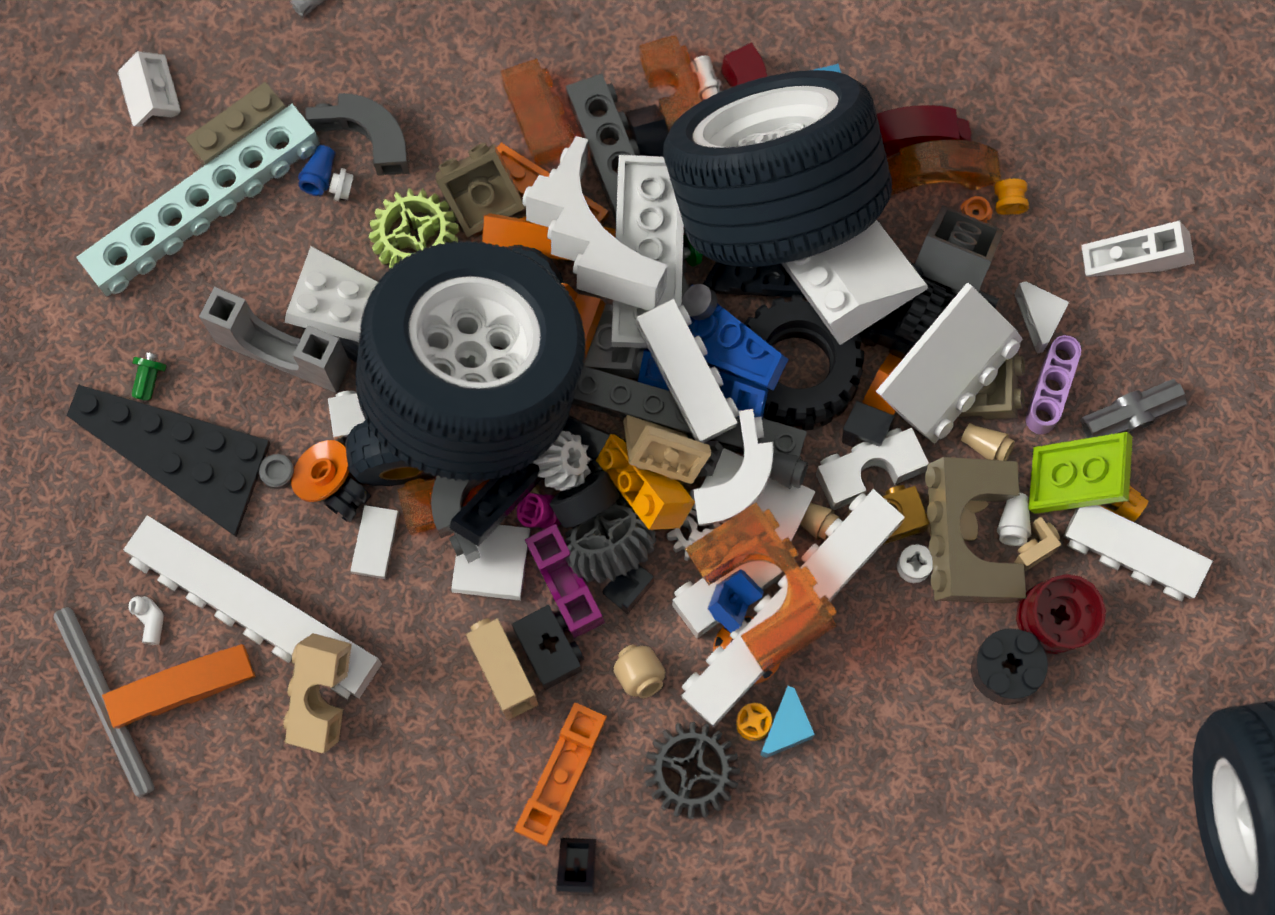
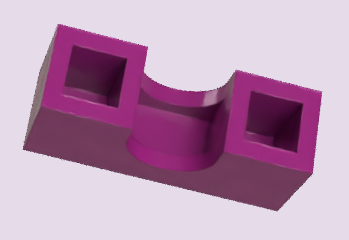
(566, 588)

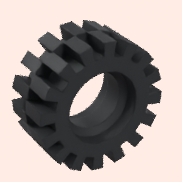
(920, 312)

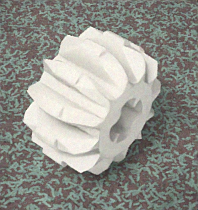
(564, 463)

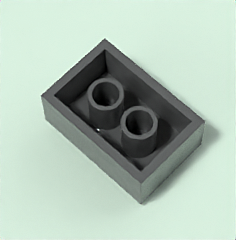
(958, 250)

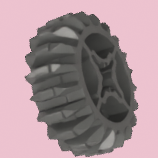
(609, 544)
(707, 775)

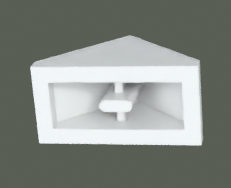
(1040, 312)

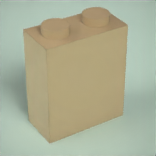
(501, 668)

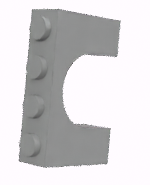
(313, 358)

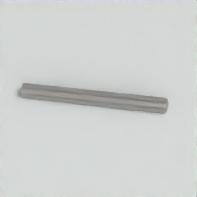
(96, 687)

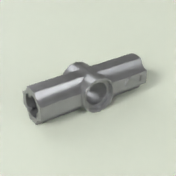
(1135, 410)

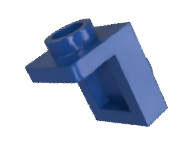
(732, 599)

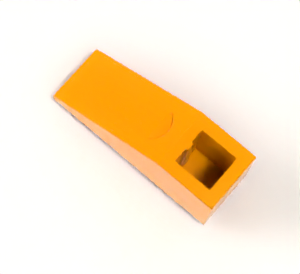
(653, 496)

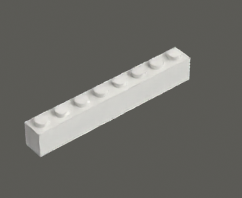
(832, 565)
(238, 599)

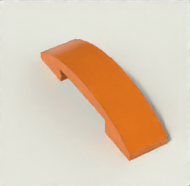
(561, 774)

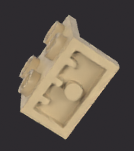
(664, 450)

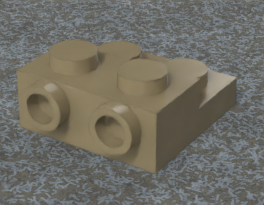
(478, 187)
(1002, 396)

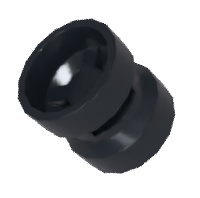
(347, 499)

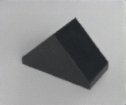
(648, 129)
(576, 867)

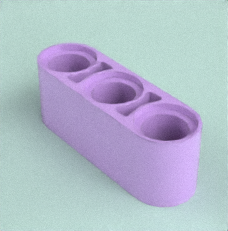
(1060, 371)

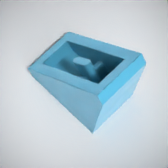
(789, 726)

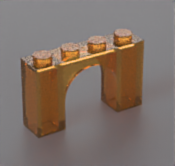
(753, 538)

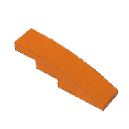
(514, 231)
(178, 686)

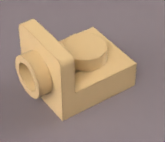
(1035, 552)

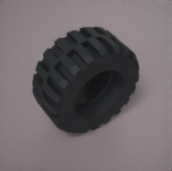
(829, 397)

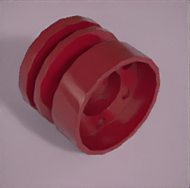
(1076, 604)

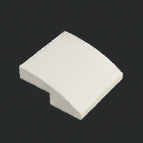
(500, 568)

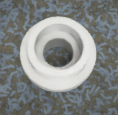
(341, 185)

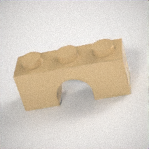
(310, 719)

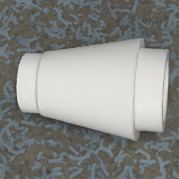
(1015, 521)

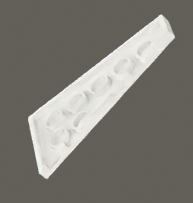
(330, 297)

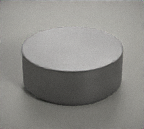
(699, 301)
(276, 471)

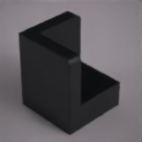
(866, 424)
(629, 589)

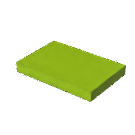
(1081, 473)

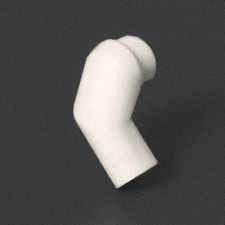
(150, 616)

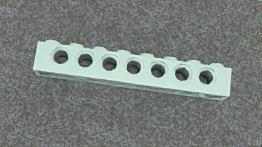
(203, 184)

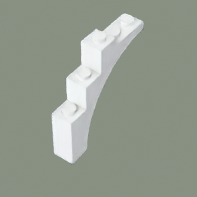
(601, 261)

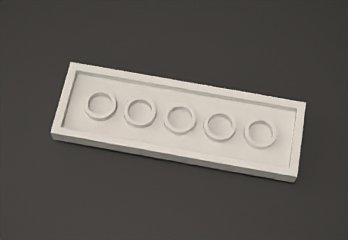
(653, 227)

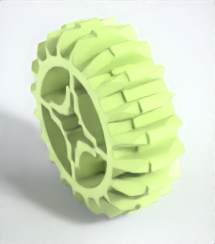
(441, 220)

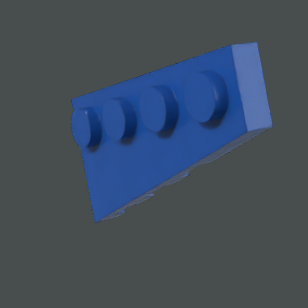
(738, 349)

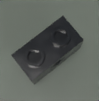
(549, 667)

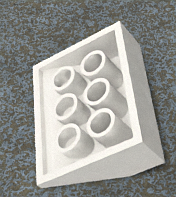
(857, 282)
(950, 364)

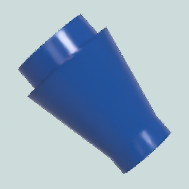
(316, 174)

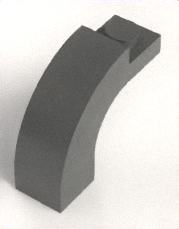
(370, 120)
(446, 502)

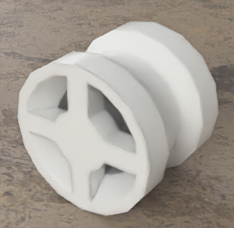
(913, 570)

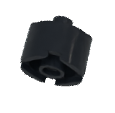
(1020, 650)

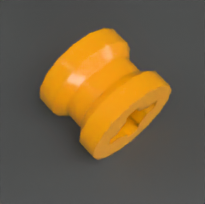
(1011, 196)
(758, 718)

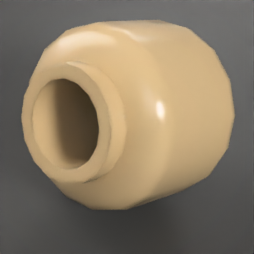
(639, 671)

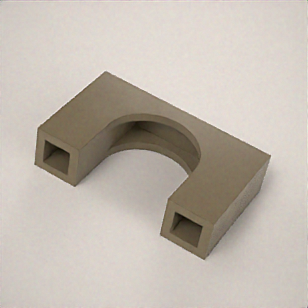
(956, 570)

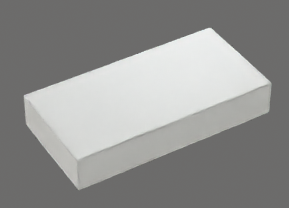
(374, 542)

